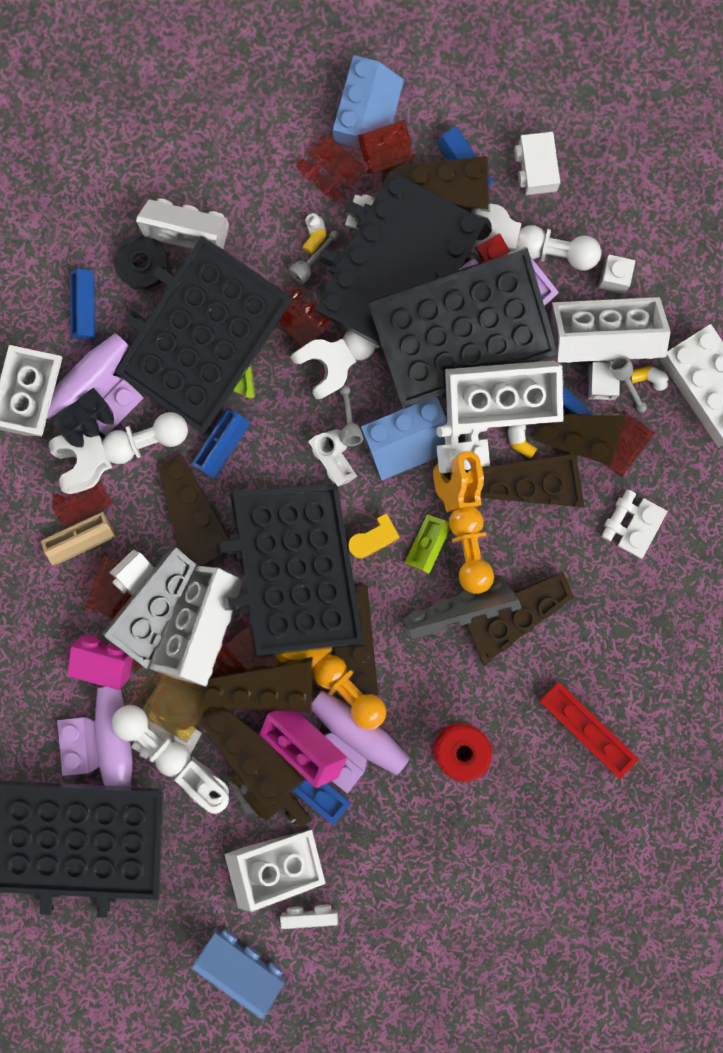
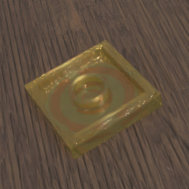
(175, 707)

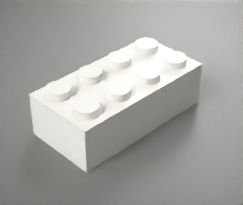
(609, 329)
(698, 373)
(504, 395)
(196, 627)

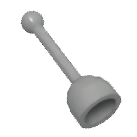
(303, 269)
(622, 370)
(351, 433)

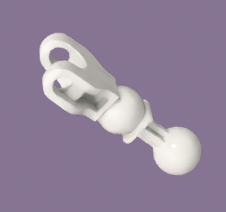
(581, 252)
(336, 359)
(116, 447)
(172, 759)

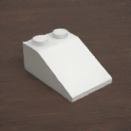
(274, 870)

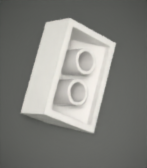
(181, 224)
(27, 390)

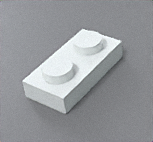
(297, 918)

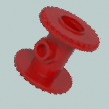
(477, 760)

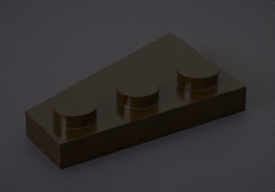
(585, 435)

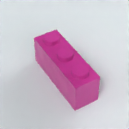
(303, 746)

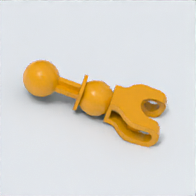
(461, 497)
(331, 673)

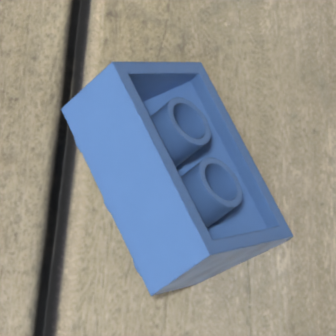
(367, 100)
(405, 437)
(240, 972)

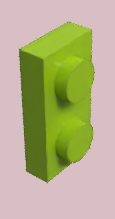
(428, 544)

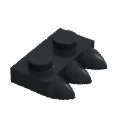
(83, 416)

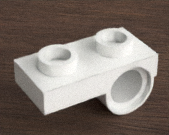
(334, 461)

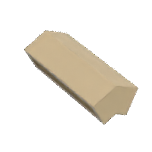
(78, 539)

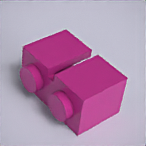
(99, 663)

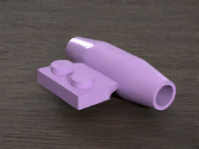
(97, 371)
(355, 742)
(93, 744)

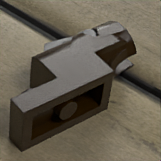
(295, 811)

